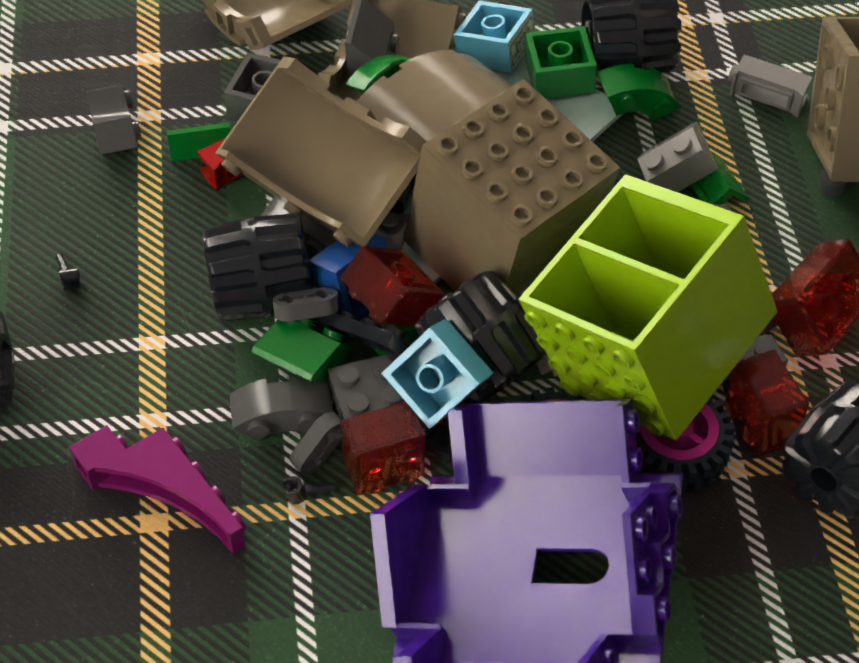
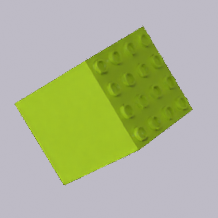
(651, 303)

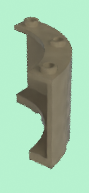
(267, 21)
(421, 29)
(433, 91)
(322, 153)

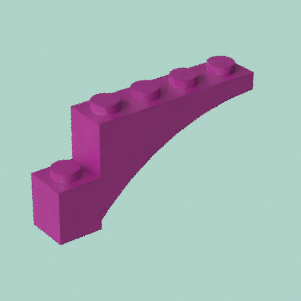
(159, 471)

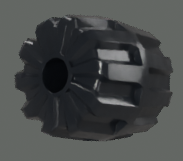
(633, 33)
(255, 262)
(493, 326)
(825, 452)

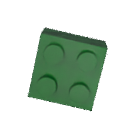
(560, 62)

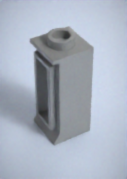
(770, 84)

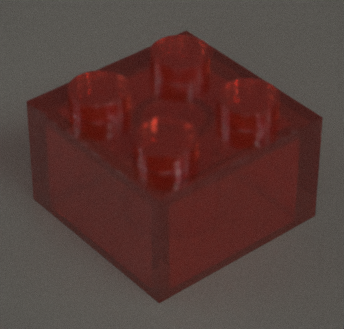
(390, 285)
(765, 402)
(383, 448)

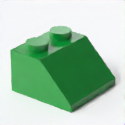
(303, 348)

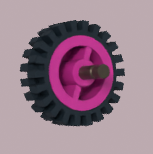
(698, 452)

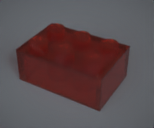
(819, 298)

